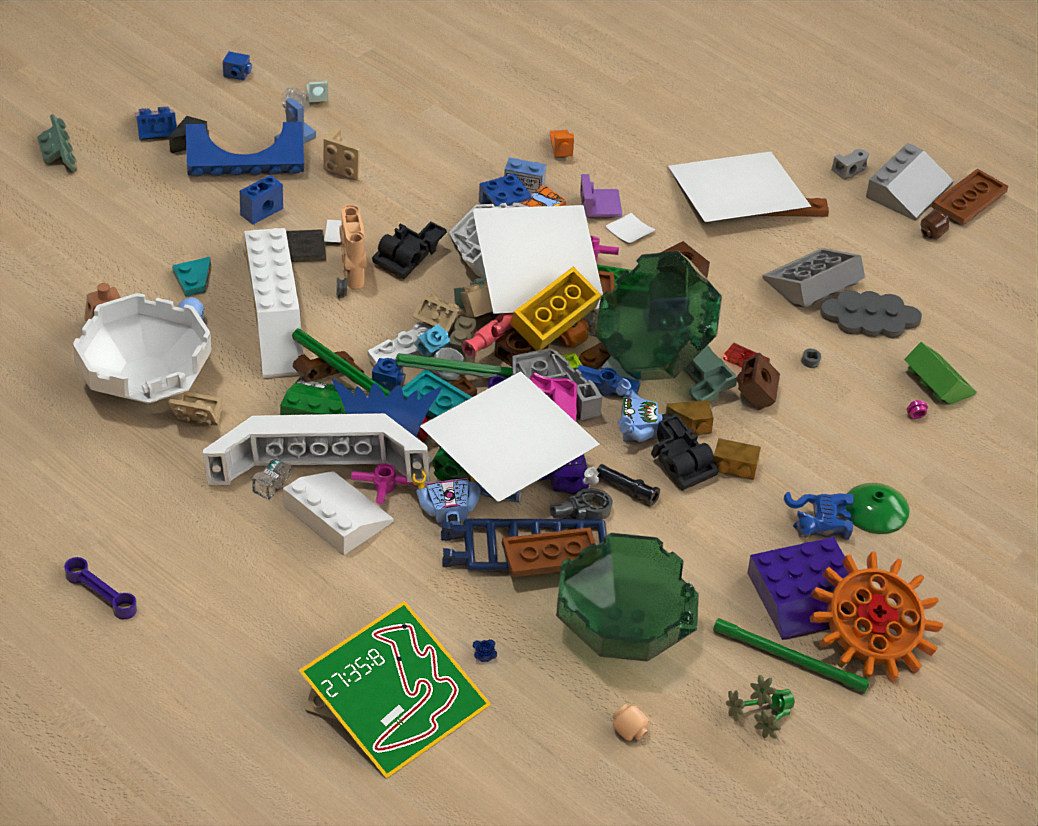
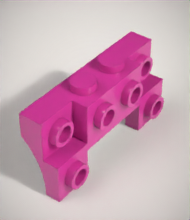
(560, 391)

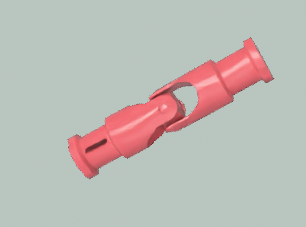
(487, 335)

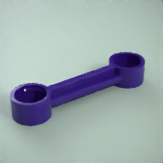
(100, 588)

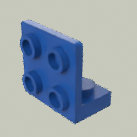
(155, 123)
(503, 190)

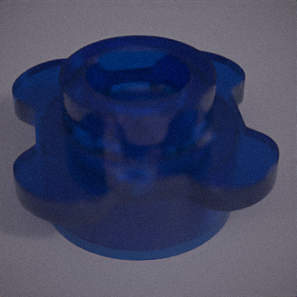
(484, 650)

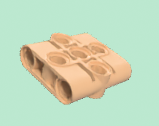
(352, 246)

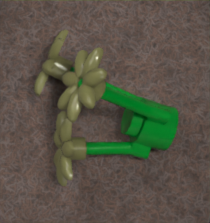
(780, 701)

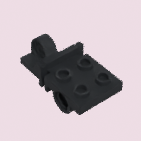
(407, 248)
(682, 454)

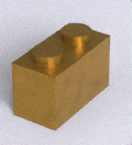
(736, 458)

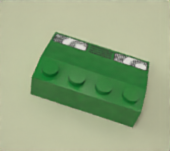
(313, 399)

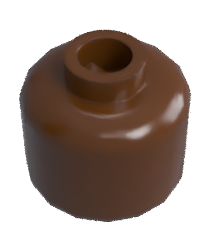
(935, 224)

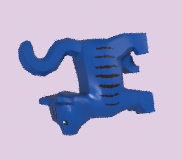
(826, 510)

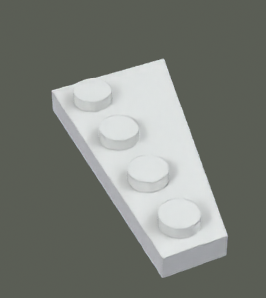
(402, 344)

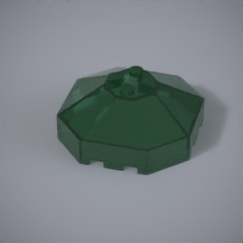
(658, 316)
(627, 597)

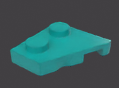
(192, 275)

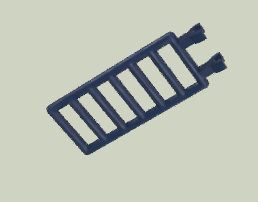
(467, 557)

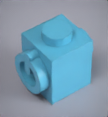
(432, 341)

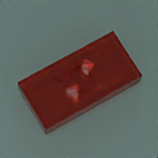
(737, 354)

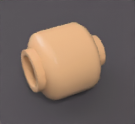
(630, 722)

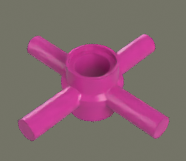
(384, 480)

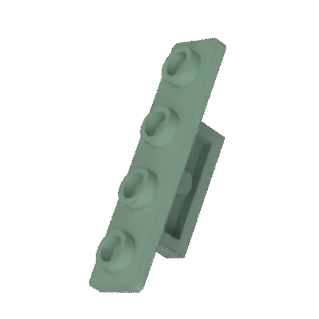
(55, 144)

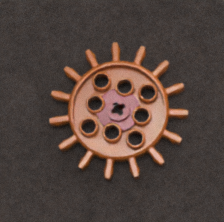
(876, 616)

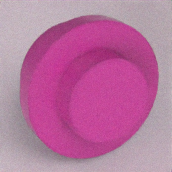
(917, 409)

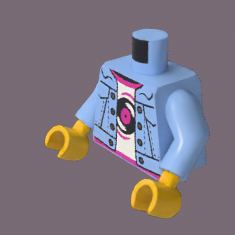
(448, 499)

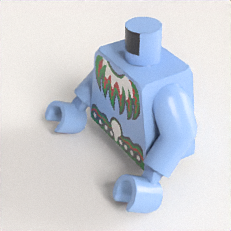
(639, 416)

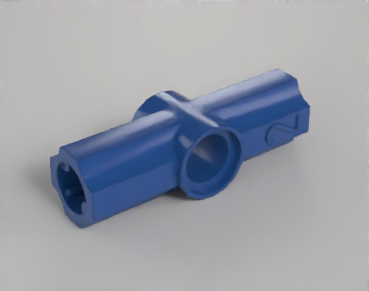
(606, 380)

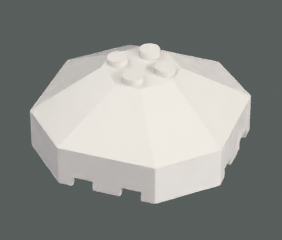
(142, 348)

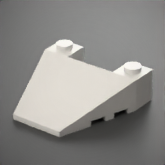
(466, 238)

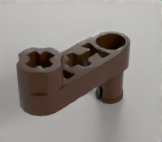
(317, 368)

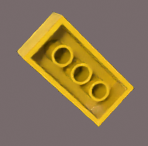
(555, 309)

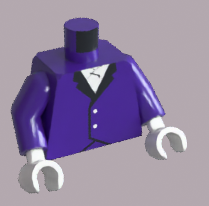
(572, 476)

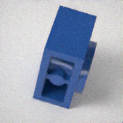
(261, 199)

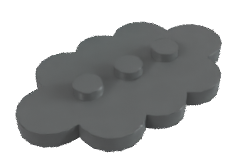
(870, 313)

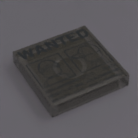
(306, 245)

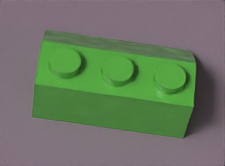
(938, 374)

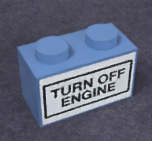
(529, 173)

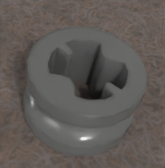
(341, 287)
(811, 358)

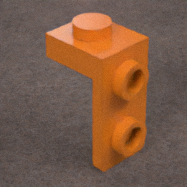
(562, 143)

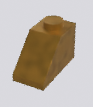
(694, 414)

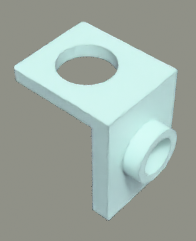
(317, 91)

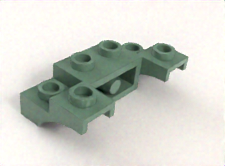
(710, 375)

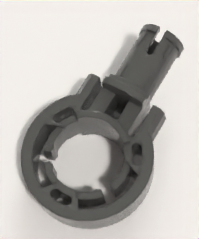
(579, 507)

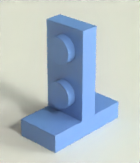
(295, 113)

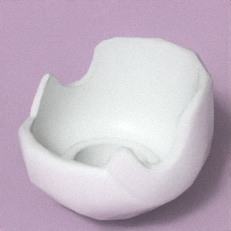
(450, 354)

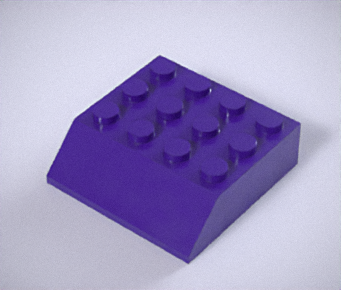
(787, 579)

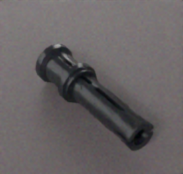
(636, 487)

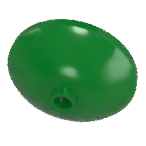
(878, 508)

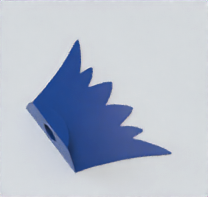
(406, 413)

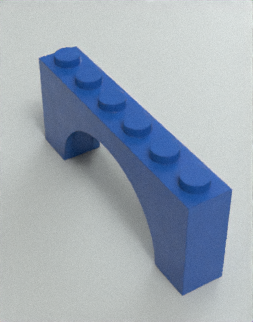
(208, 158)

